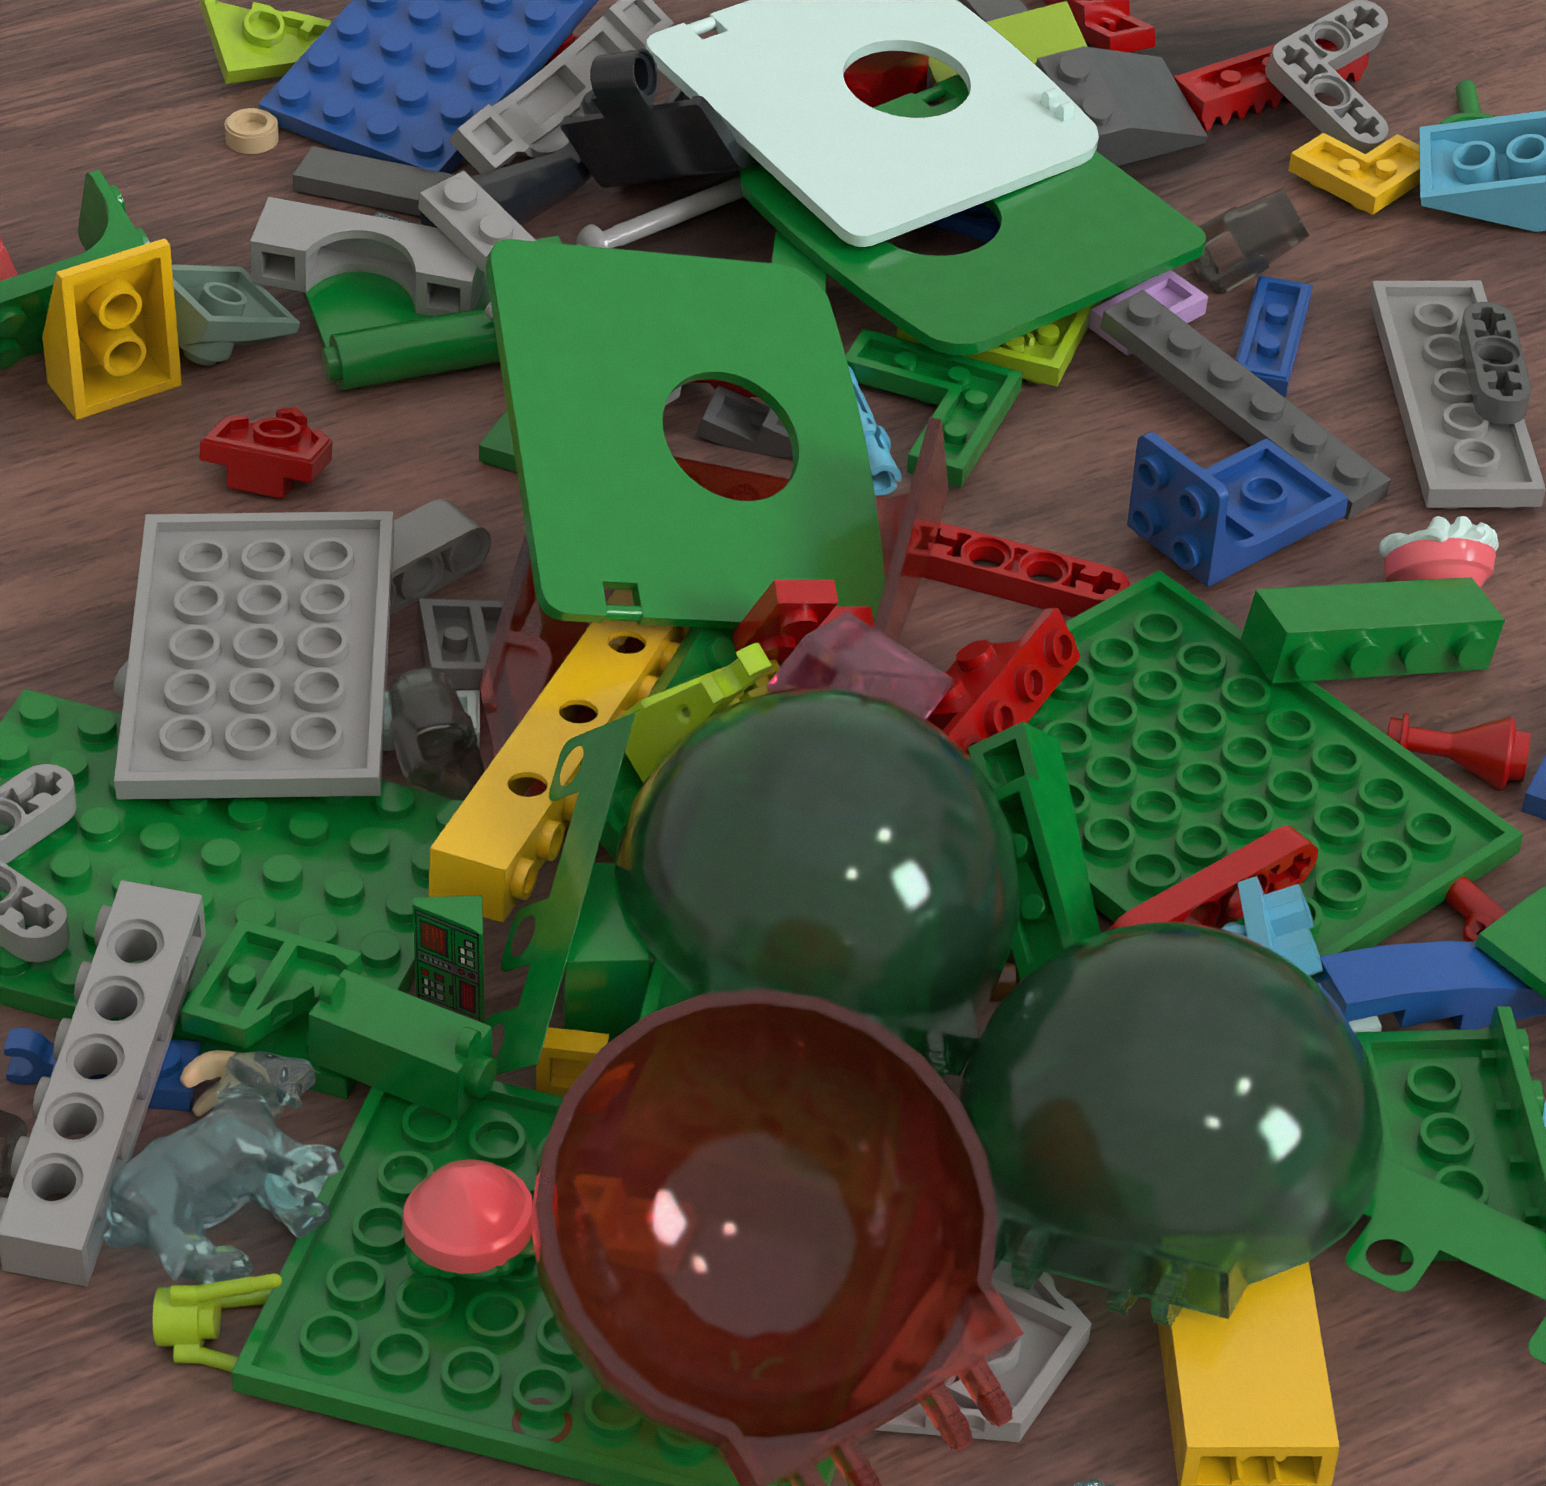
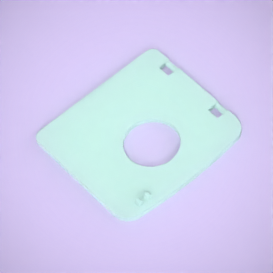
(862, 170)

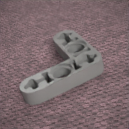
(1303, 69)
(34, 807)

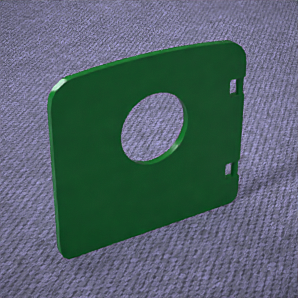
(1054, 253)
(586, 370)

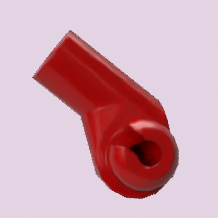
(1474, 906)

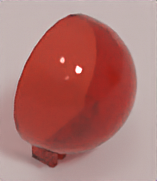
(772, 1234)

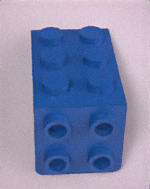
(1229, 512)

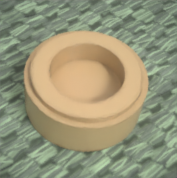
(251, 131)

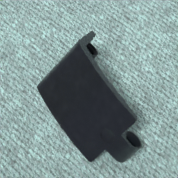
(647, 141)

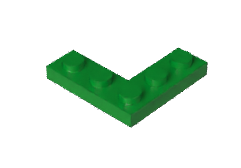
(969, 393)

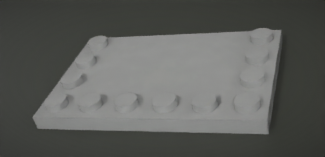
(258, 656)

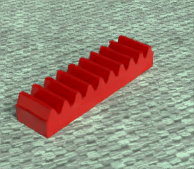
(1243, 84)

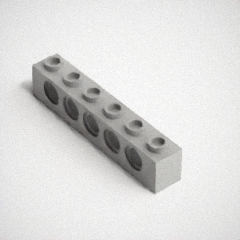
(66, 1235)

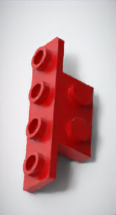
(1005, 680)

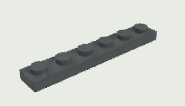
(1239, 396)

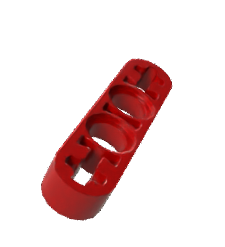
(1017, 563)
(1213, 893)

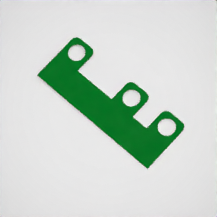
(558, 915)
(1438, 1218)

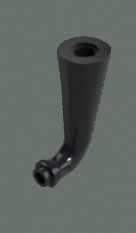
(538, 183)

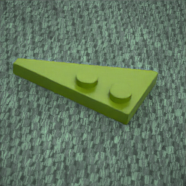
(258, 40)

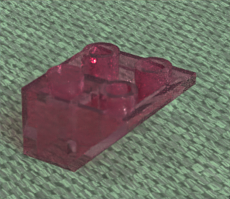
(860, 658)

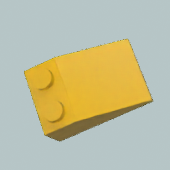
(113, 330)

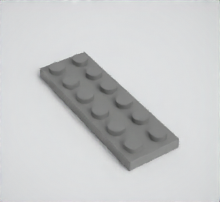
(1454, 450)

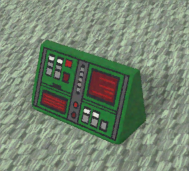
(450, 953)

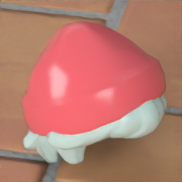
(1441, 552)

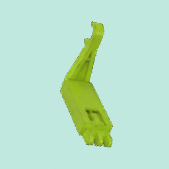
(676, 711)

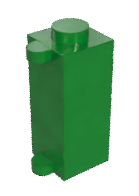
(401, 1044)

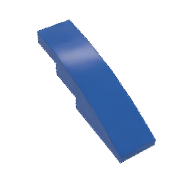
(1426, 984)

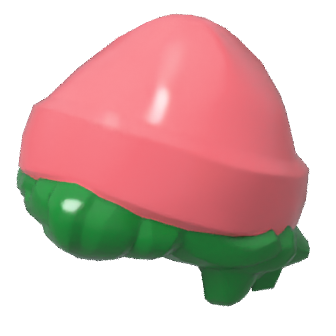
(468, 1222)

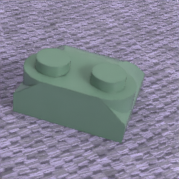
(224, 311)

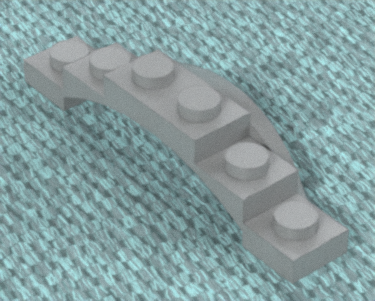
(532, 115)

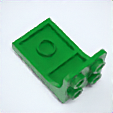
(26, 297)

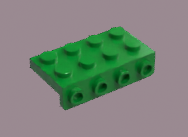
(1465, 1113)

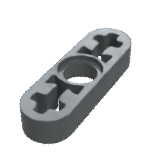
(1485, 377)

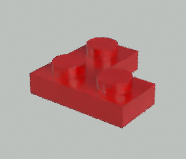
(790, 612)

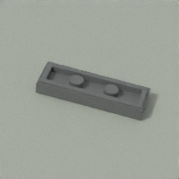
(364, 180)

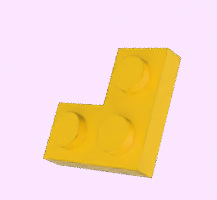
(1359, 178)

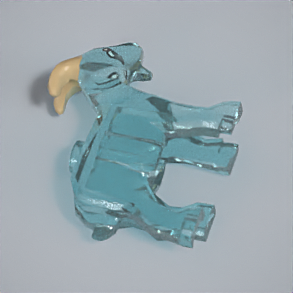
(219, 1165)

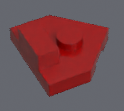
(267, 453)

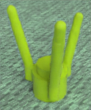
(192, 1313)

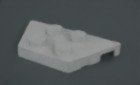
(1028, 1372)

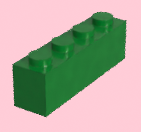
(1371, 629)

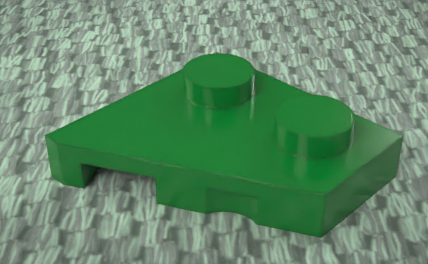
(261, 983)

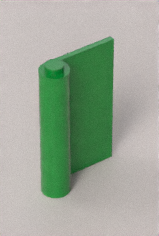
(379, 338)

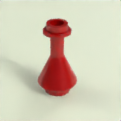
(1488, 751)

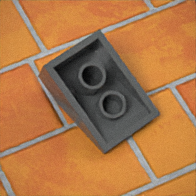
(1128, 99)

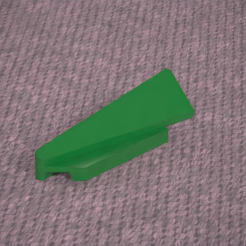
(1053, 877)

